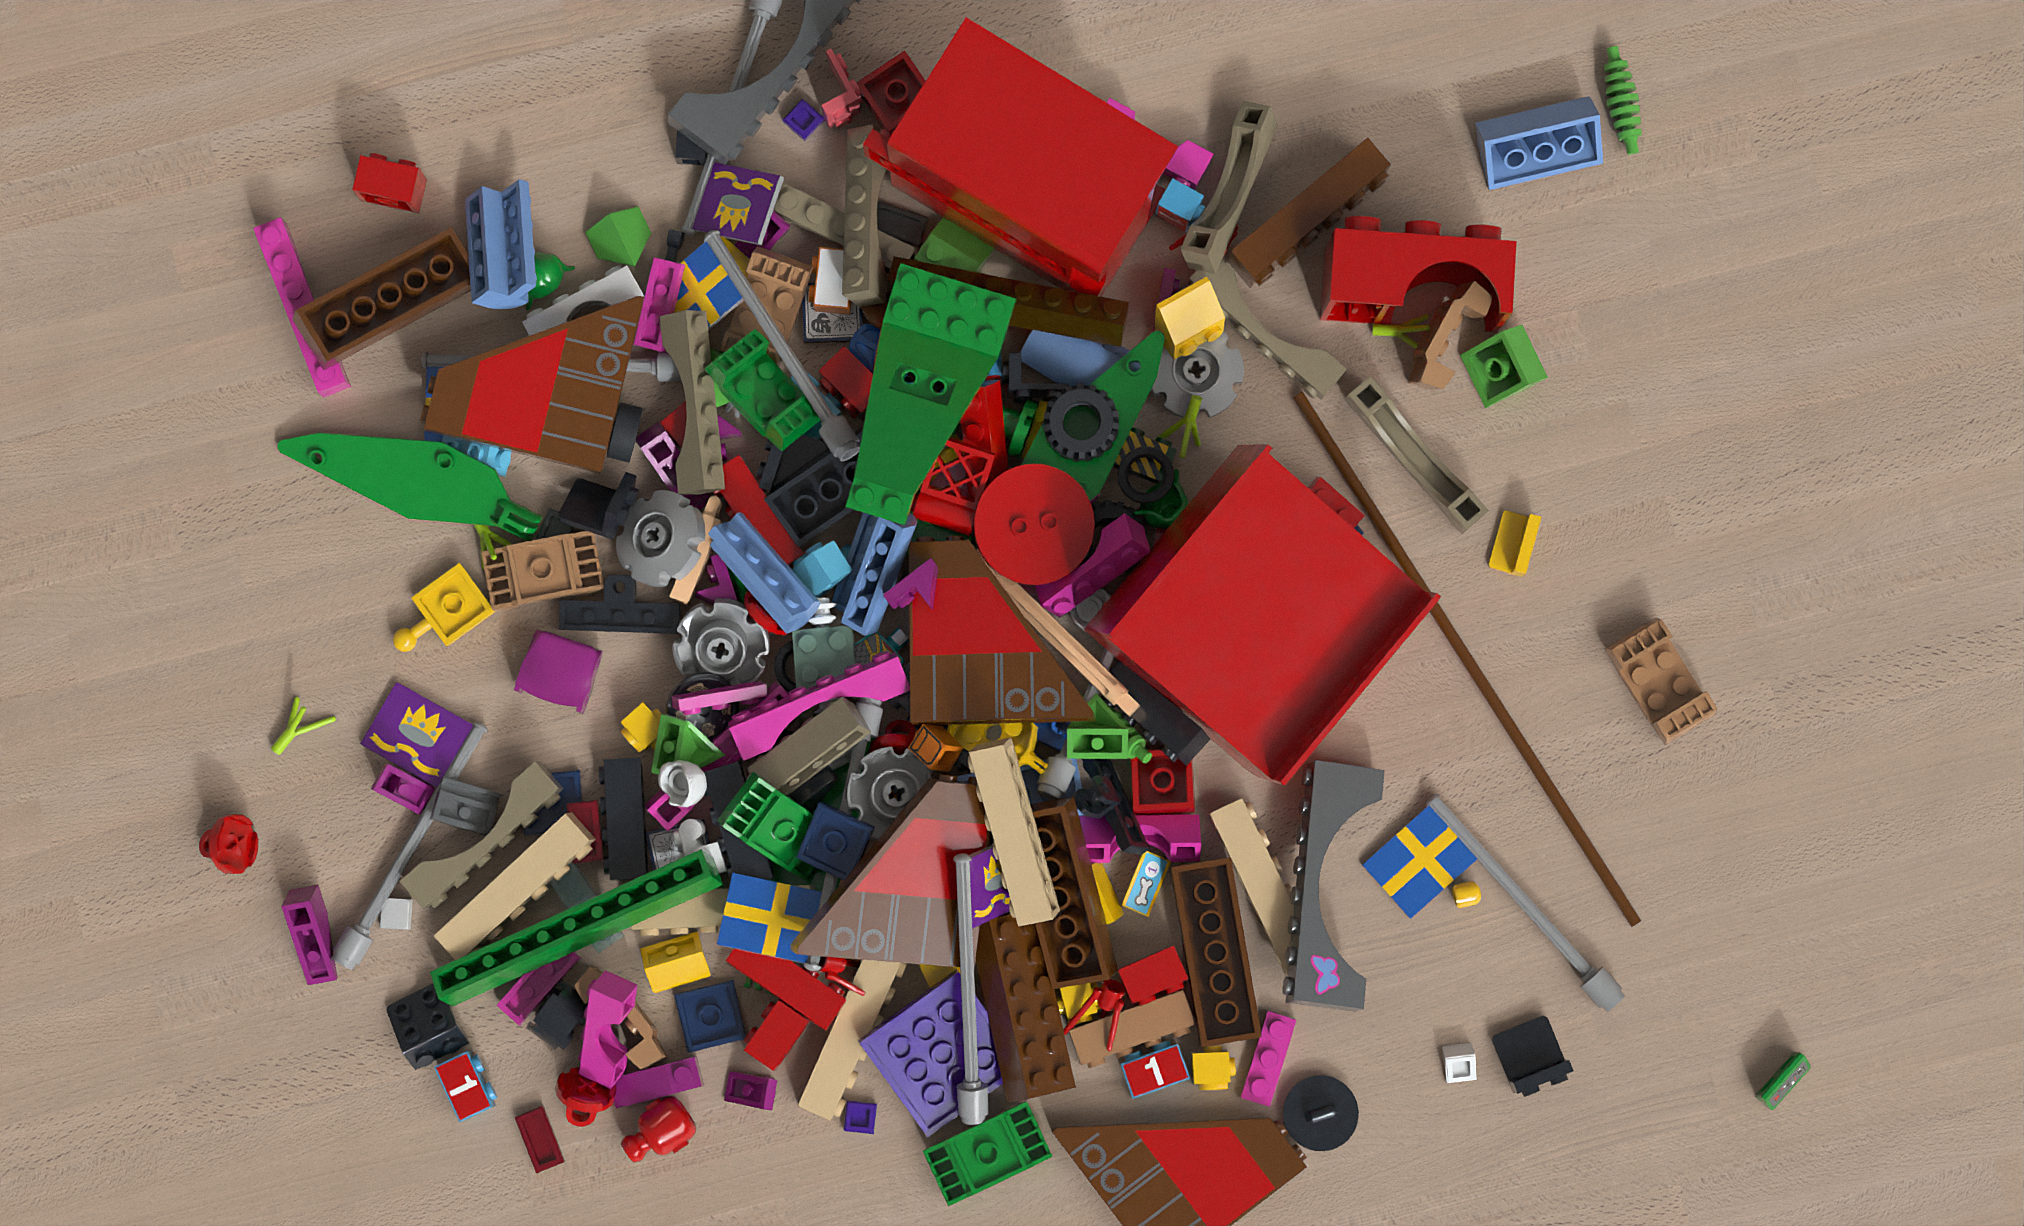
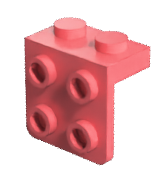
(842, 108)

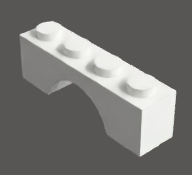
(613, 289)

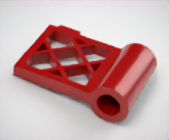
(949, 508)

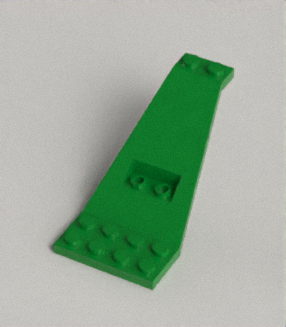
(939, 334)

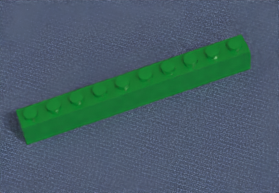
(576, 928)

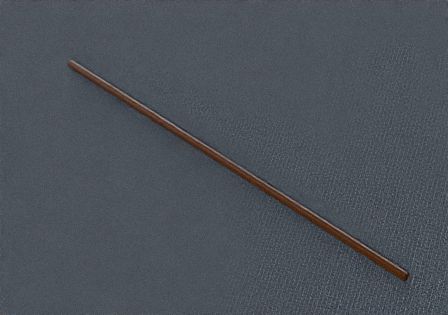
(1469, 662)

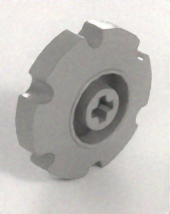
(1221, 371)
(661, 538)
(724, 623)
(880, 774)

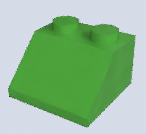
(954, 248)
(1503, 365)

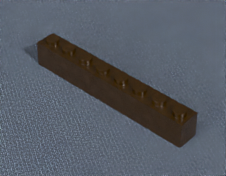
(1041, 306)

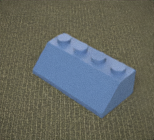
(1540, 142)

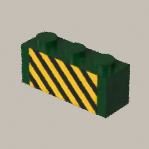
(1145, 467)

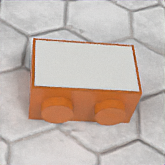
(827, 291)

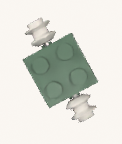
(822, 649)

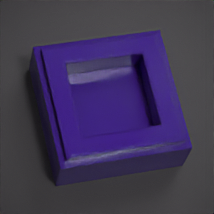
(803, 120)
(860, 1117)

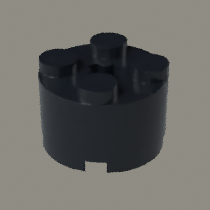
(558, 1016)

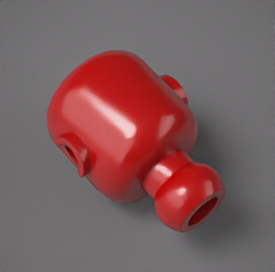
(662, 1127)

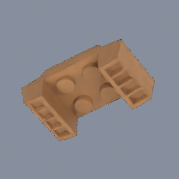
(781, 289)
(1467, 299)
(543, 570)
(1660, 681)
(649, 1049)

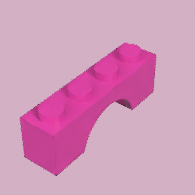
(1188, 162)
(1119, 548)
(1172, 834)
(602, 1053)

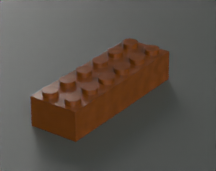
(1308, 213)
(385, 299)
(1077, 939)
(1215, 952)
(1022, 1010)

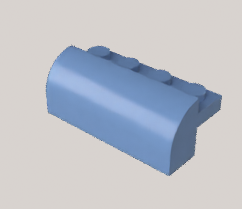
(500, 246)
(1069, 358)
(876, 563)
(764, 573)

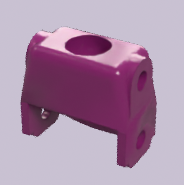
(559, 670)

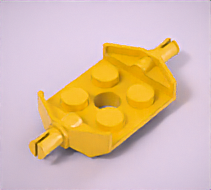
(1022, 734)

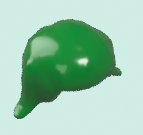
(549, 275)
(1166, 510)

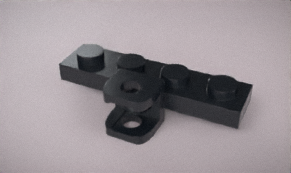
(619, 611)
(1109, 799)

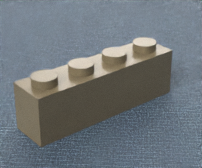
(812, 746)

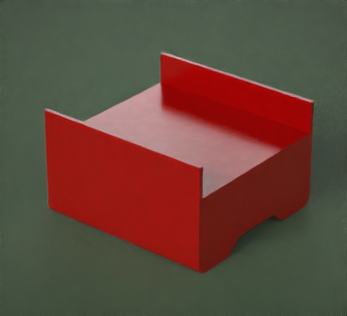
(1026, 161)
(1262, 612)

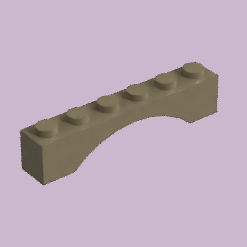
(829, 223)
(1213, 229)
(862, 260)
(1312, 367)
(700, 460)
(1420, 462)
(528, 795)

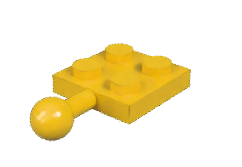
(450, 607)

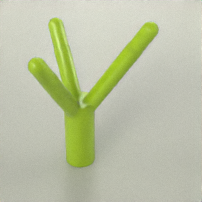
(1399, 330)
(1190, 421)
(485, 542)
(291, 731)

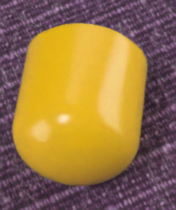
(1466, 894)

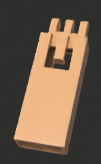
(686, 588)

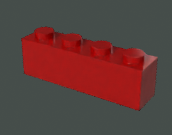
(985, 428)
(745, 496)
(791, 985)

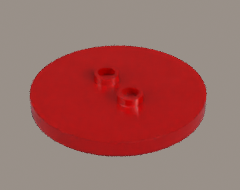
(1033, 524)

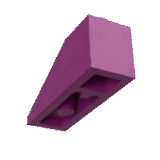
(663, 457)
(310, 933)
(658, 1082)

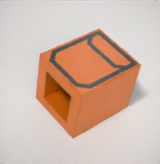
(935, 747)

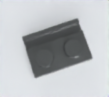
(465, 806)

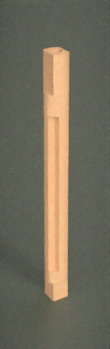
(1068, 645)

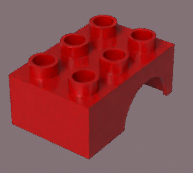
(1374, 269)

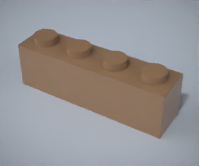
(1134, 1027)

